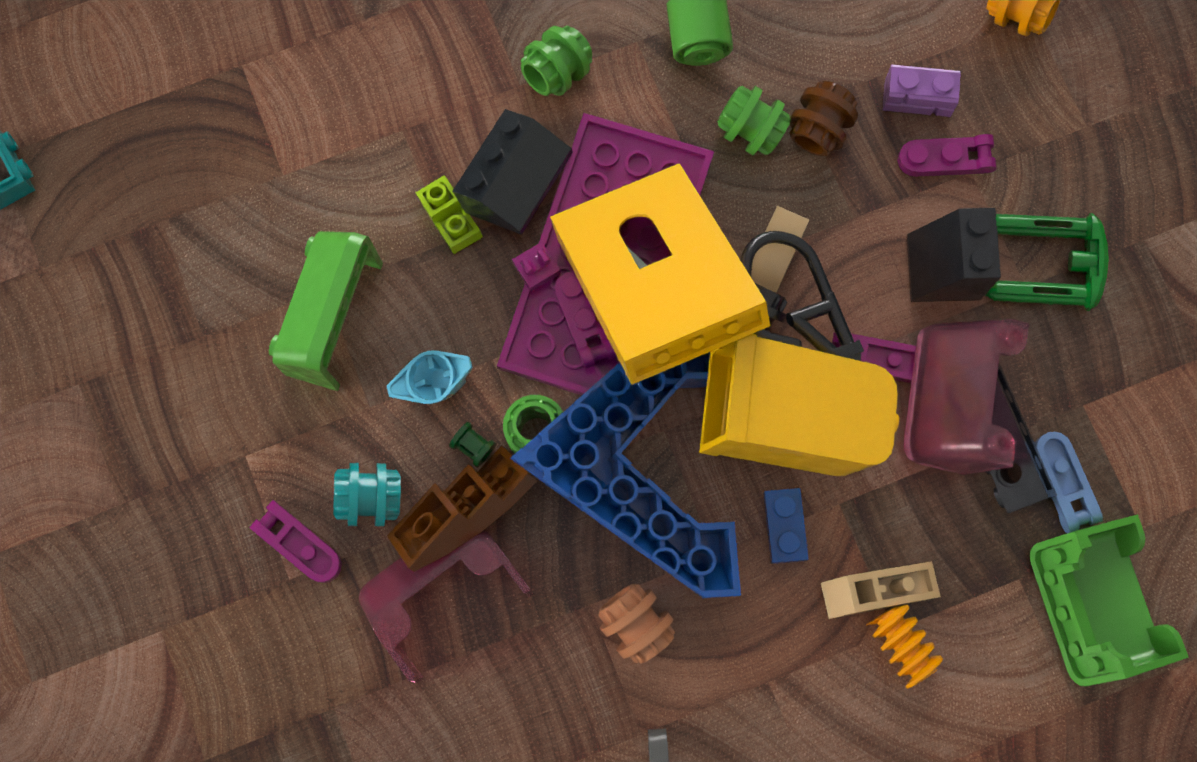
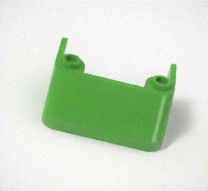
(321, 305)

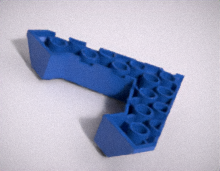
(585, 464)

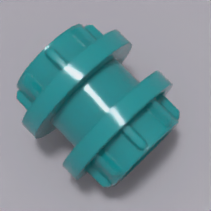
(366, 494)

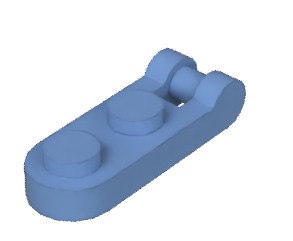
(1068, 482)

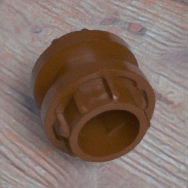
(826, 112)

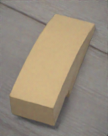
(774, 259)

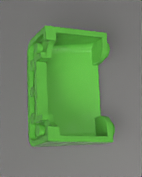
(1100, 605)

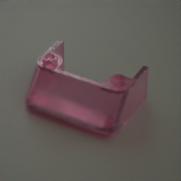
(386, 592)

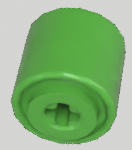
(699, 31)

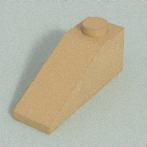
(880, 589)

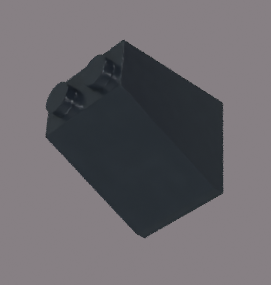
(954, 257)

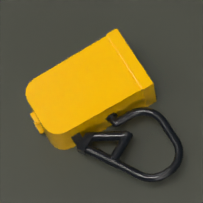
(795, 403)

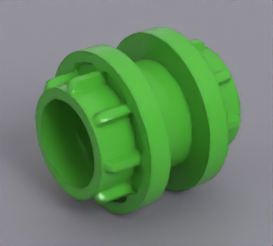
(556, 60)
(754, 120)
(522, 411)

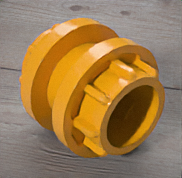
(1030, 14)

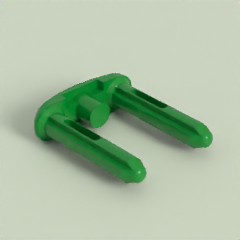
(1092, 261)

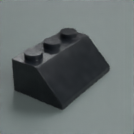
(512, 172)

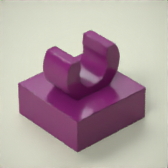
(536, 266)

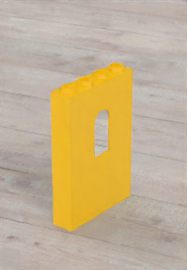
(673, 305)

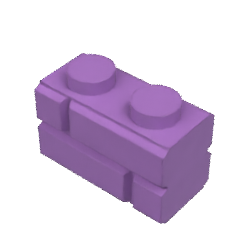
(921, 90)

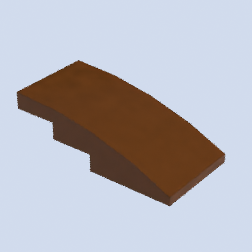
(461, 511)

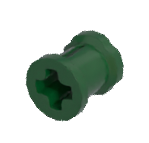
(472, 444)

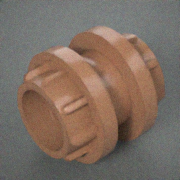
(636, 623)

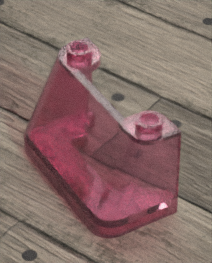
(955, 395)

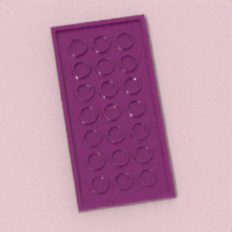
(602, 160)

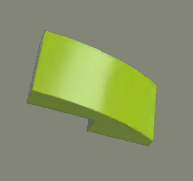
(448, 215)

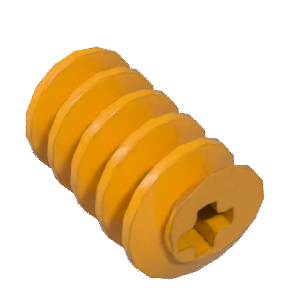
(906, 644)

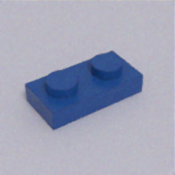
(785, 526)

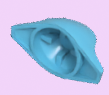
(430, 377)

